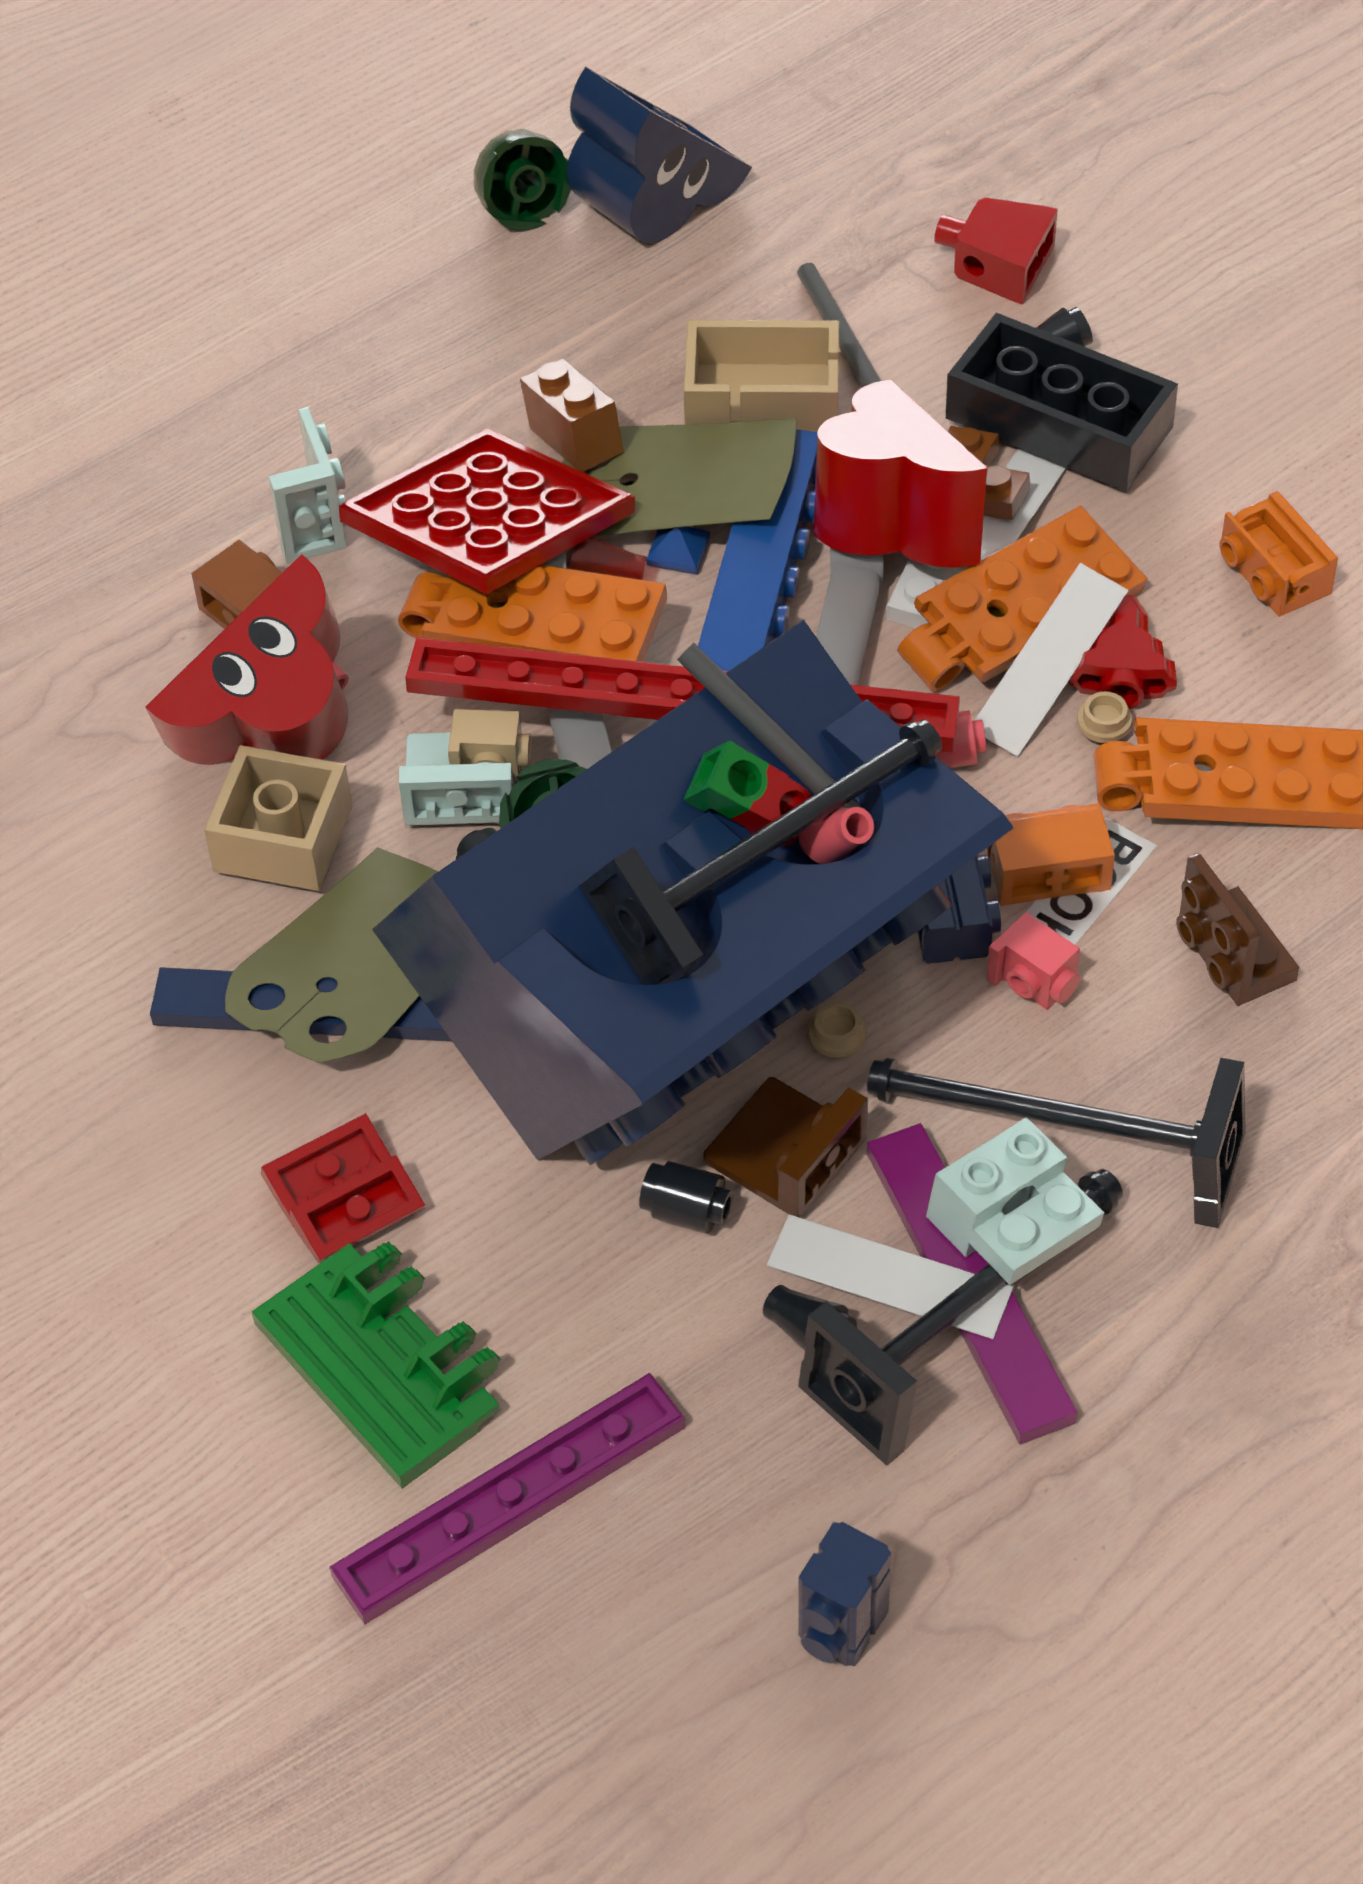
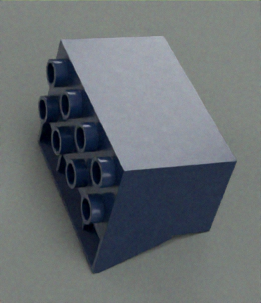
(547, 998)

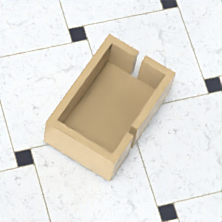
(761, 371)

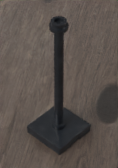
(645, 917)
(1211, 1142)
(866, 1384)

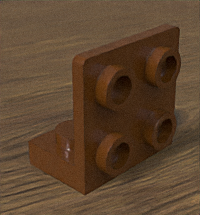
(1231, 936)
(789, 1144)

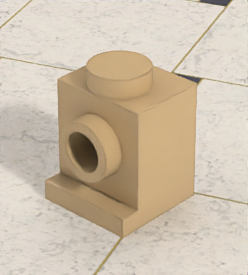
(490, 738)

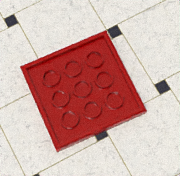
(487, 510)

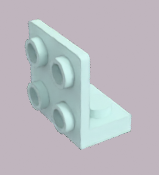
(308, 498)
(447, 793)

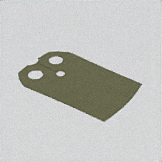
(701, 472)
(334, 942)

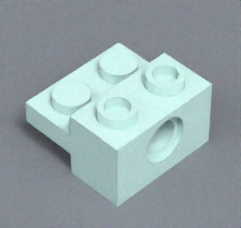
(1012, 1202)

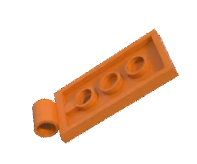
(1018, 582)
(542, 612)
(1255, 776)

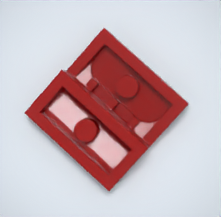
(341, 1188)

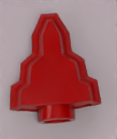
(1126, 659)

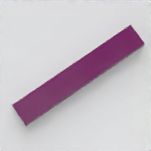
(1012, 1360)
(506, 1498)

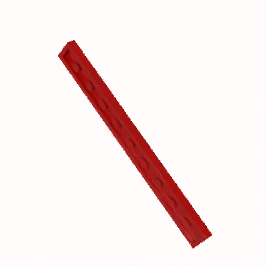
(611, 684)

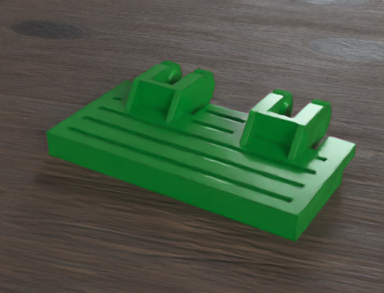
(377, 1371)

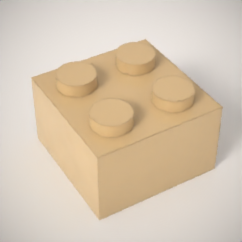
(278, 818)

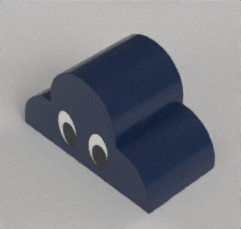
(643, 161)

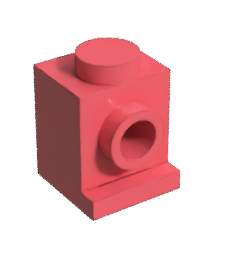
(1034, 962)

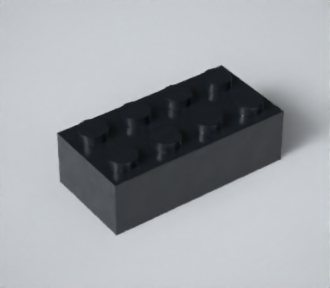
(1061, 401)

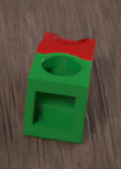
(743, 788)

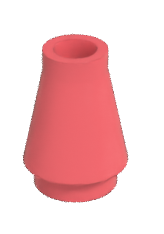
(837, 835)

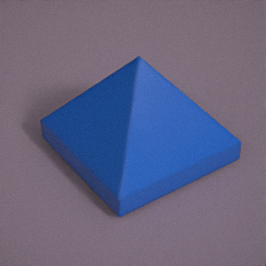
(678, 549)

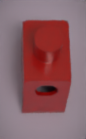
(1000, 245)

